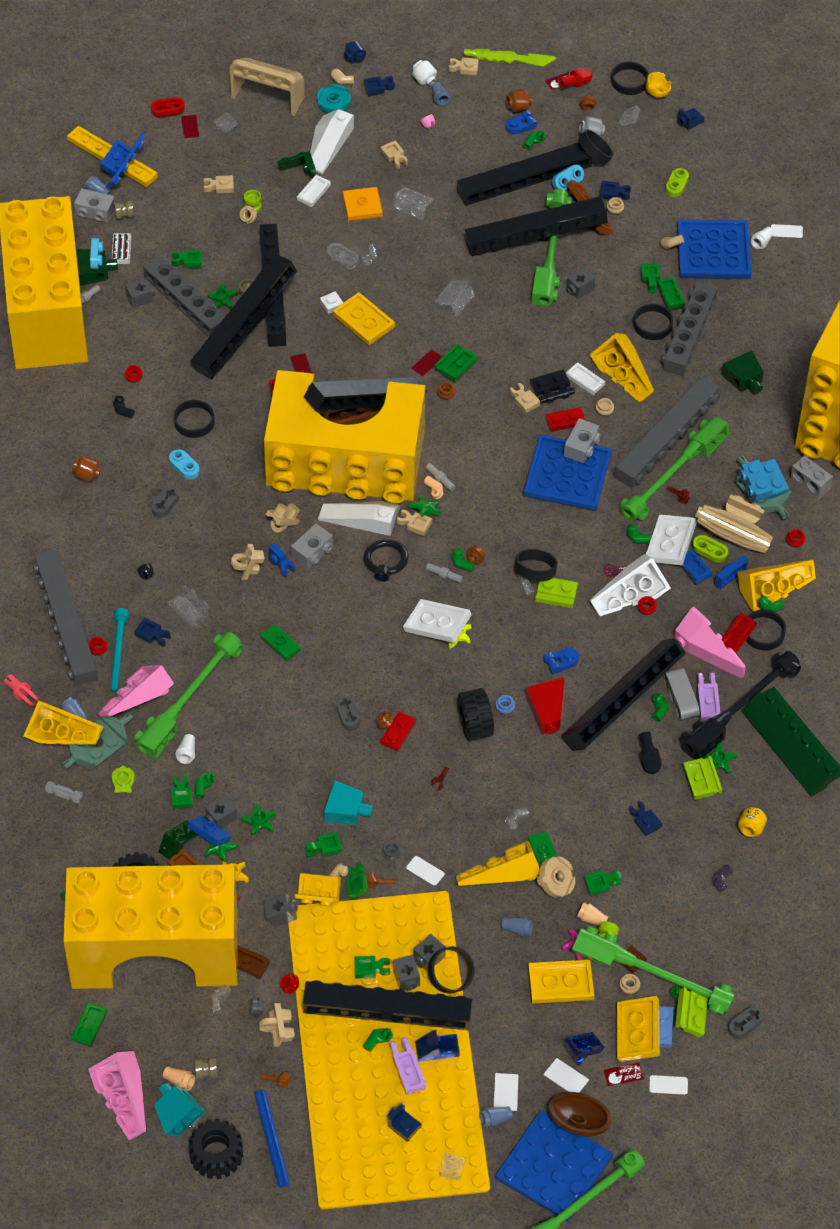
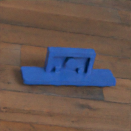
(117, 157)

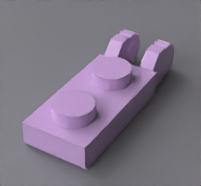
(708, 697)
(408, 1067)

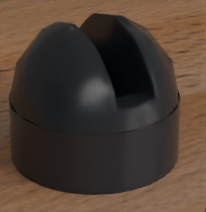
(145, 570)

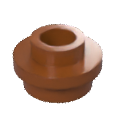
(588, 103)
(446, 386)
(475, 555)
(384, 720)

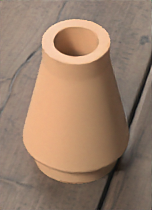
(591, 914)
(179, 1077)

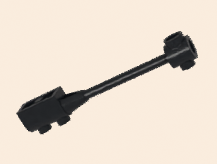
(713, 730)

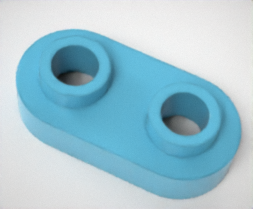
(567, 174)
(95, 257)
(182, 464)

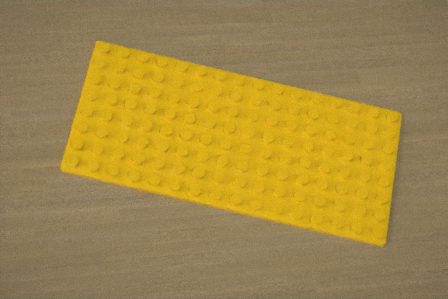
(355, 1089)

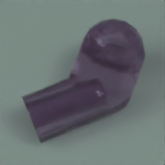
(719, 878)

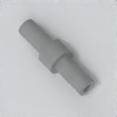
(86, 295)
(440, 477)
(444, 572)

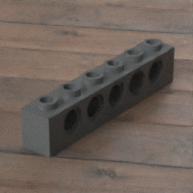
(183, 295)
(689, 329)

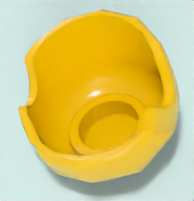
(657, 85)

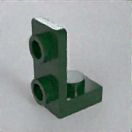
(302, 158)
(174, 839)

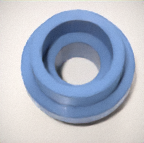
(505, 699)

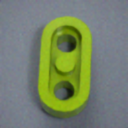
(679, 179)
(710, 549)

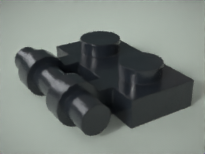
(549, 383)

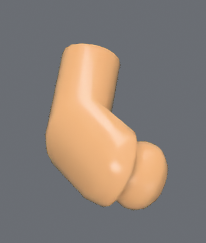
(436, 487)

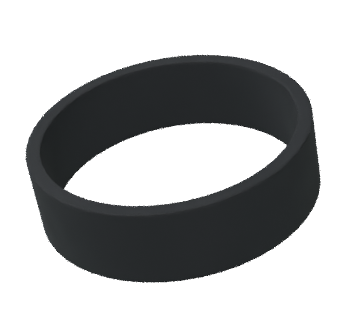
(629, 66)
(604, 153)
(653, 335)
(194, 404)
(535, 575)
(774, 616)
(471, 970)

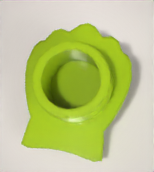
(123, 779)

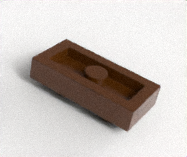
(251, 962)

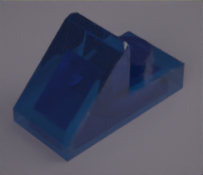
(582, 1046)
(437, 1047)

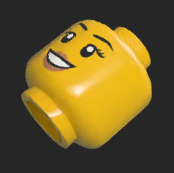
(752, 822)

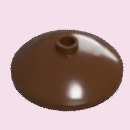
(579, 1114)

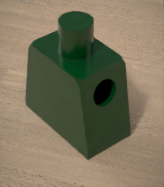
(89, 275)
(744, 372)

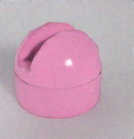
(428, 121)

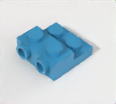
(763, 479)

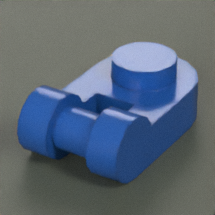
(516, 126)
(568, 658)

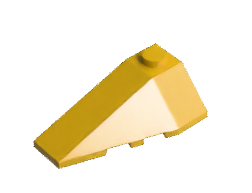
(623, 364)
(774, 581)
(58, 726)
(516, 865)

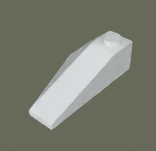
(329, 137)
(368, 516)
(629, 586)

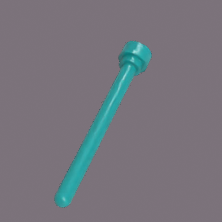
(121, 617)

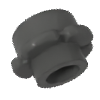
(391, 846)
(256, 1007)

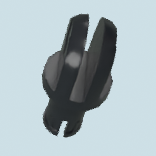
(649, 755)

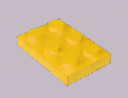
(363, 318)
(561, 981)
(638, 1029)

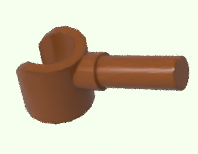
(373, 881)
(283, 1080)

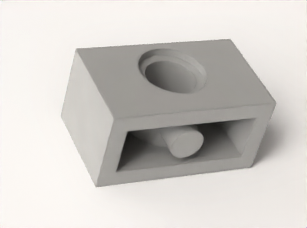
(94, 205)
(581, 441)
(312, 546)

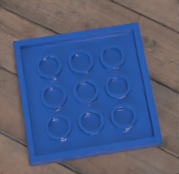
(714, 249)
(565, 479)
(553, 1165)

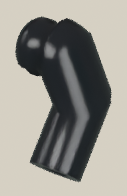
(120, 407)

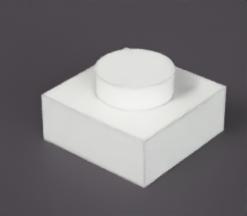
(330, 302)

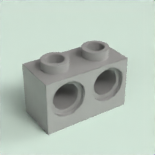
(811, 477)

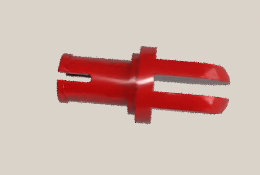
(576, 78)

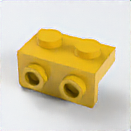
(318, 888)

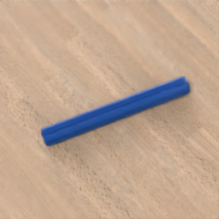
(272, 1139)

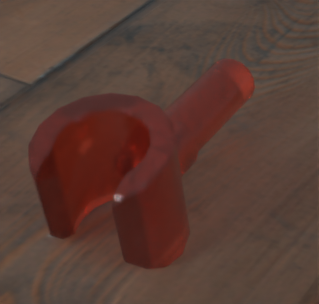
(683, 495)
(440, 779)

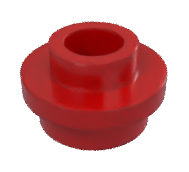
(133, 369)
(795, 533)
(647, 600)
(97, 641)
(289, 983)

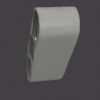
(681, 694)

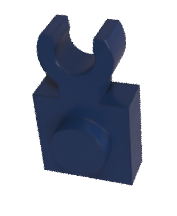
(377, 86)
(612, 189)
(151, 631)
(646, 821)

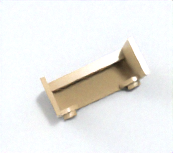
(270, 75)

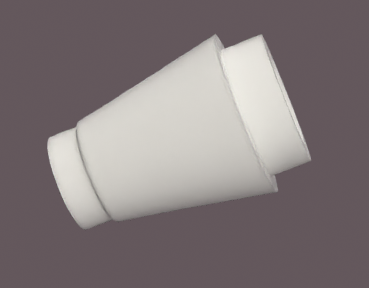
(760, 239)
(186, 749)

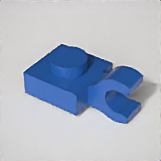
(279, 558)

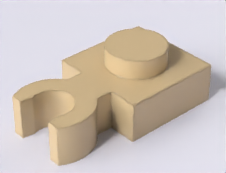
(466, 66)
(395, 153)
(222, 184)
(525, 400)
(415, 523)

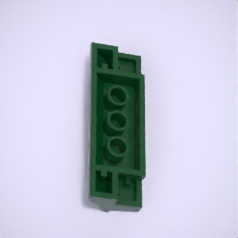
(792, 741)

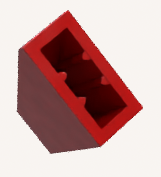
(546, 704)

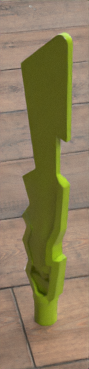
(509, 57)

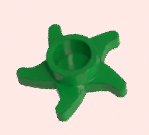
(222, 296)
(426, 507)
(721, 758)
(259, 819)
(220, 850)

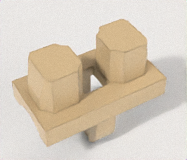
(283, 517)
(248, 562)
(275, 1025)

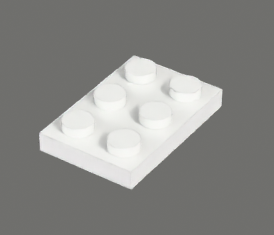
(671, 539)
(437, 620)

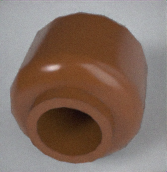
(518, 100)
(86, 468)

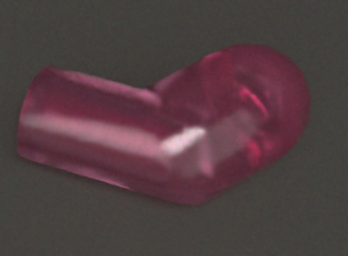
(610, 570)

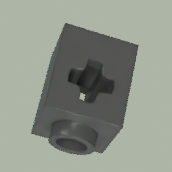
(580, 283)
(139, 293)
(221, 812)
(281, 909)
(426, 949)
(406, 973)

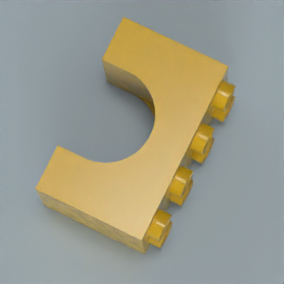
(42, 282)
(820, 413)
(354, 459)
(151, 912)

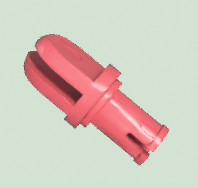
(20, 690)

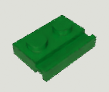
(456, 362)

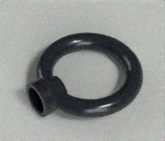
(382, 571)

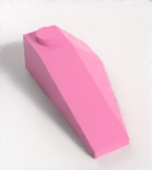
(700, 640)
(142, 686)
(121, 1085)

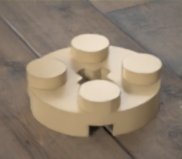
(548, 880)

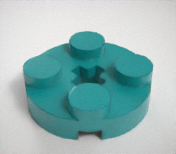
(333, 91)

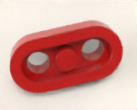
(167, 107)

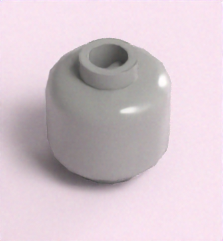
(593, 124)

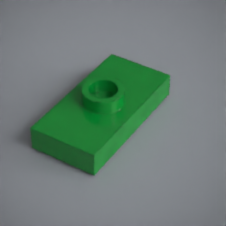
(671, 293)
(280, 642)
(542, 847)
(89, 1024)

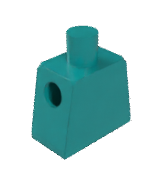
(346, 805)
(177, 1109)

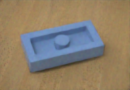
(666, 1026)

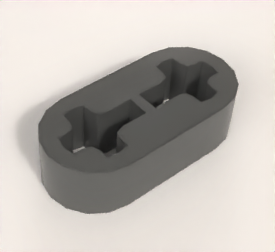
(167, 503)
(344, 714)
(748, 1026)

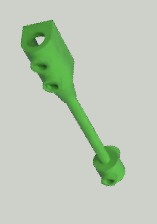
(546, 276)
(703, 442)
(164, 726)
(606, 950)
(626, 1166)

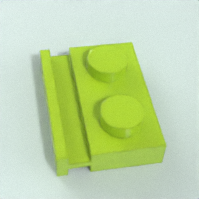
(557, 592)
(702, 777)
(691, 1012)

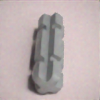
(64, 792)

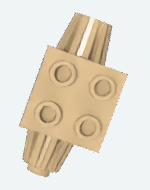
(736, 523)

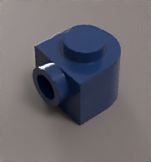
(354, 52)

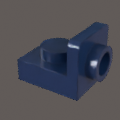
(689, 118)
(403, 1122)

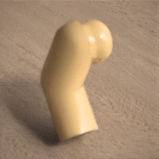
(340, 78)
(668, 242)
(339, 870)

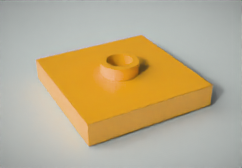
(362, 203)

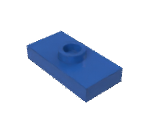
(695, 567)
(730, 572)
(208, 830)

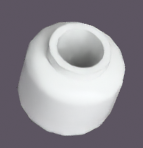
(424, 73)

